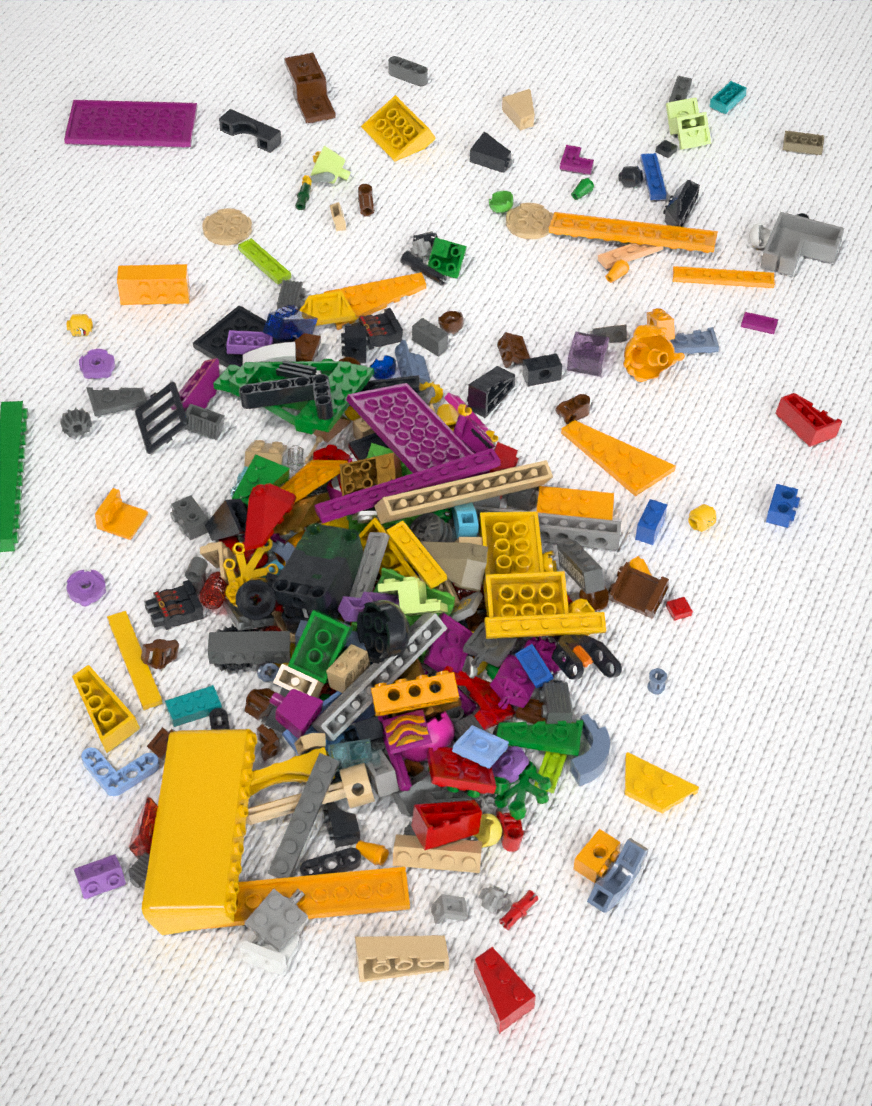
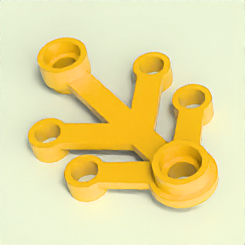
(248, 570)

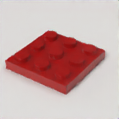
(459, 772)

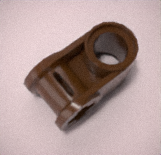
(574, 408)

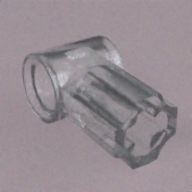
(295, 459)

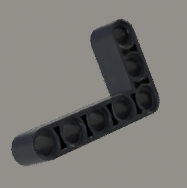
(290, 391)

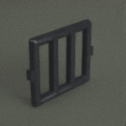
(143, 422)

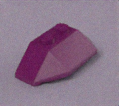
(200, 385)

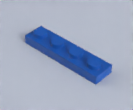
(653, 176)

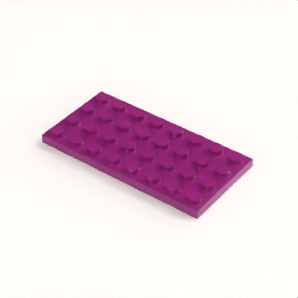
(131, 123)
(409, 427)

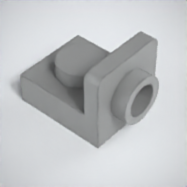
(450, 908)

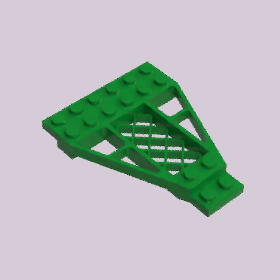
(344, 380)

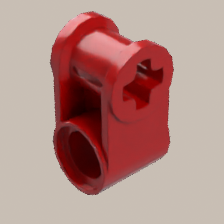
(510, 828)

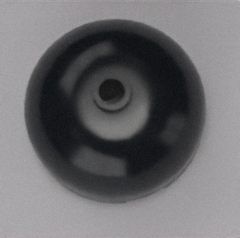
(383, 629)

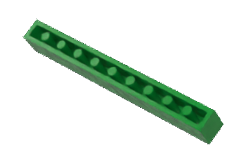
(11, 466)

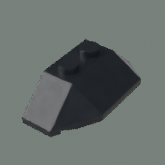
(681, 203)

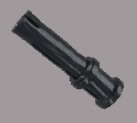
(417, 264)

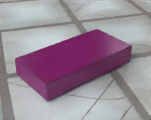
(759, 323)

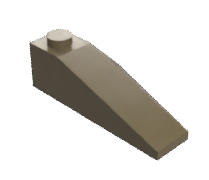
(460, 561)

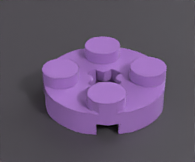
(102, 370)
(89, 595)
(510, 764)

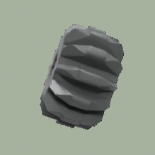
(76, 422)

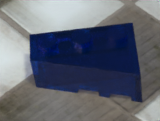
(288, 322)

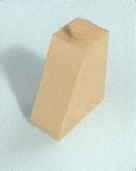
(519, 109)

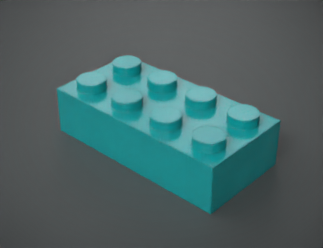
(728, 97)
(192, 705)

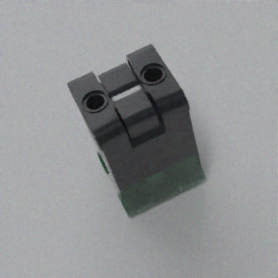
(318, 573)

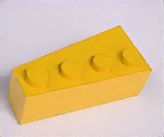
(108, 713)

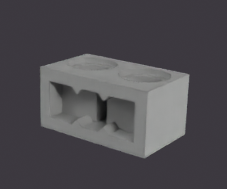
(381, 775)

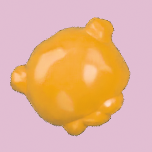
(649, 353)

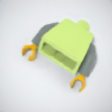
(327, 167)

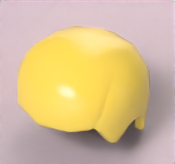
(490, 830)

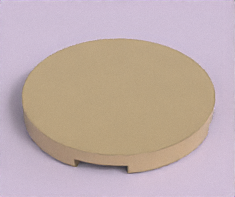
(529, 221)
(227, 227)

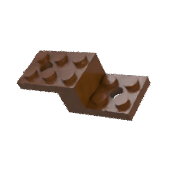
(309, 88)

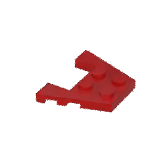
(481, 692)

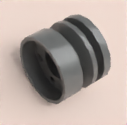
(432, 528)

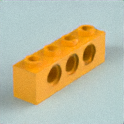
(406, 702)

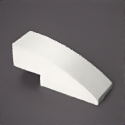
(272, 353)

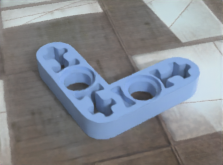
(113, 776)

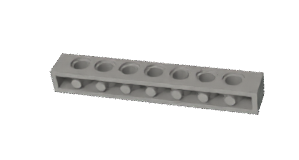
(586, 531)
(358, 694)

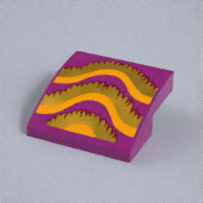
(406, 731)

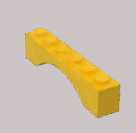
(291, 770)

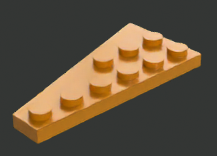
(375, 296)
(625, 463)
(312, 476)

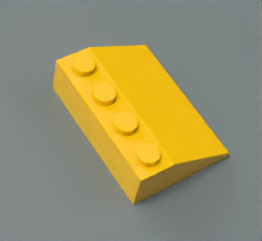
(398, 130)
(511, 542)
(525, 594)

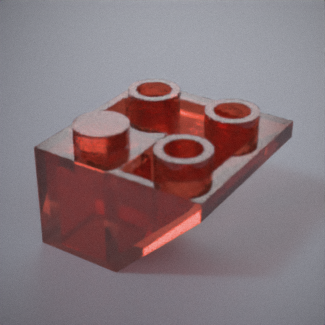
(143, 830)

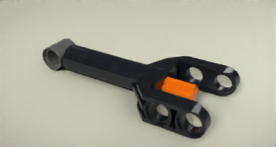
(581, 651)

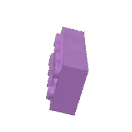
(245, 341)

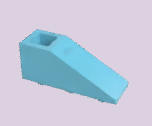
(465, 520)

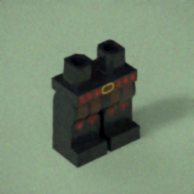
(381, 329)
(175, 606)

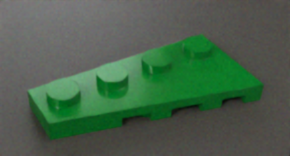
(555, 738)

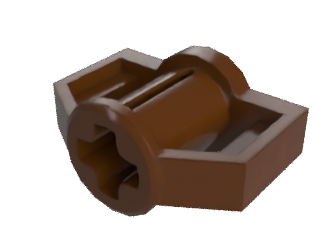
(159, 654)
(257, 699)

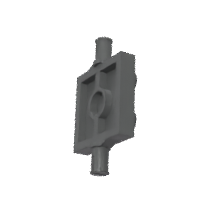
(489, 650)

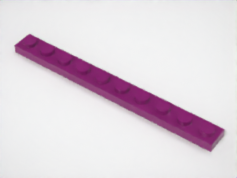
(426, 478)

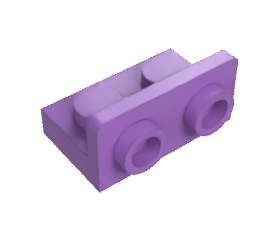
(100, 876)

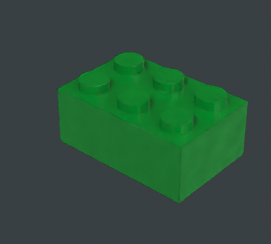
(320, 645)

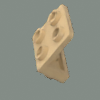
(267, 450)
(216, 554)

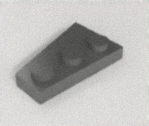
(111, 401)

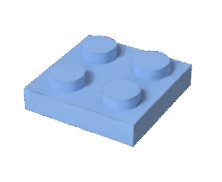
(480, 746)

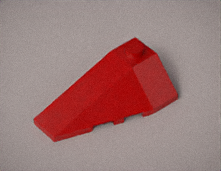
(265, 511)

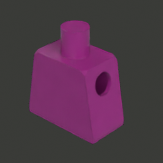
(296, 711)

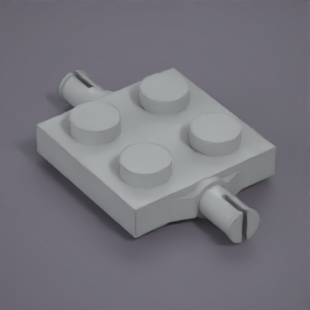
(276, 919)

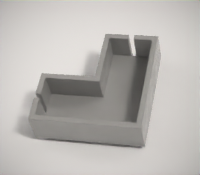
(797, 237)

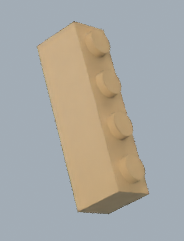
(453, 856)

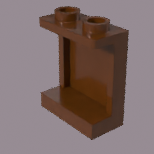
(638, 590)

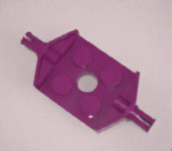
(509, 686)

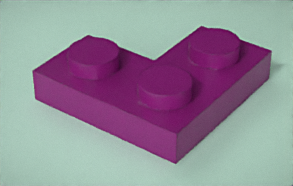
(573, 162)

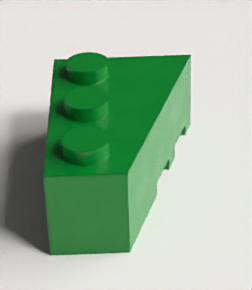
(260, 472)

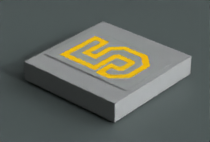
(467, 607)

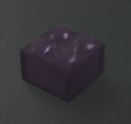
(588, 354)

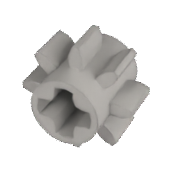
(420, 248)
(486, 804)
(492, 898)

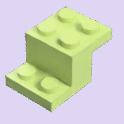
(688, 123)
(412, 596)

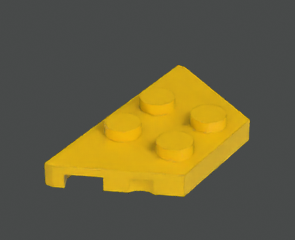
(328, 308)
(654, 785)

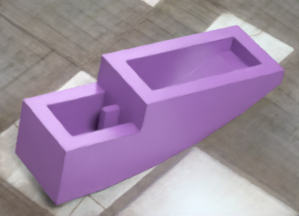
(352, 606)

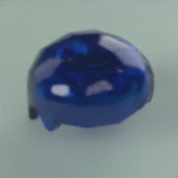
(384, 368)

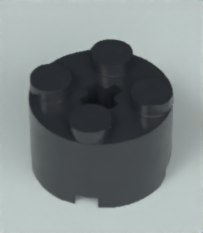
(248, 604)

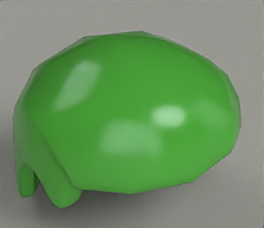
(501, 201)

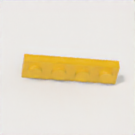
(417, 555)

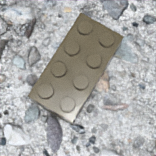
(803, 142)

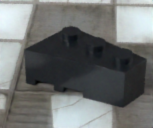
(489, 390)

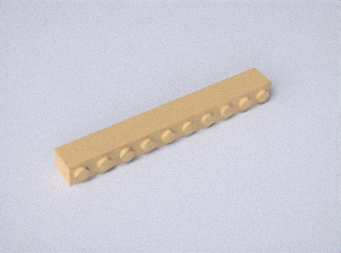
(463, 491)

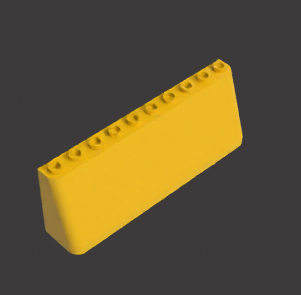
(199, 830)

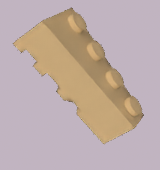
(400, 956)

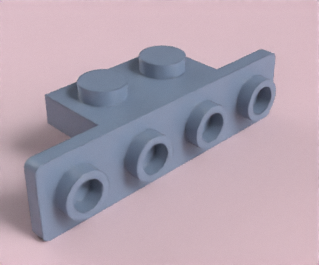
(411, 363)

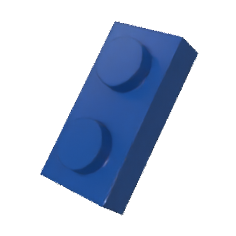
(534, 666)

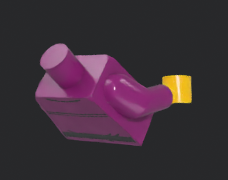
(471, 433)

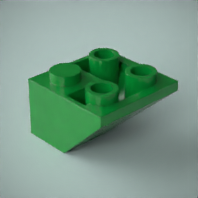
(447, 257)

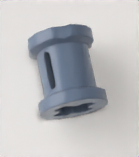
(269, 666)
(654, 682)

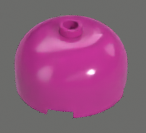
(441, 734)

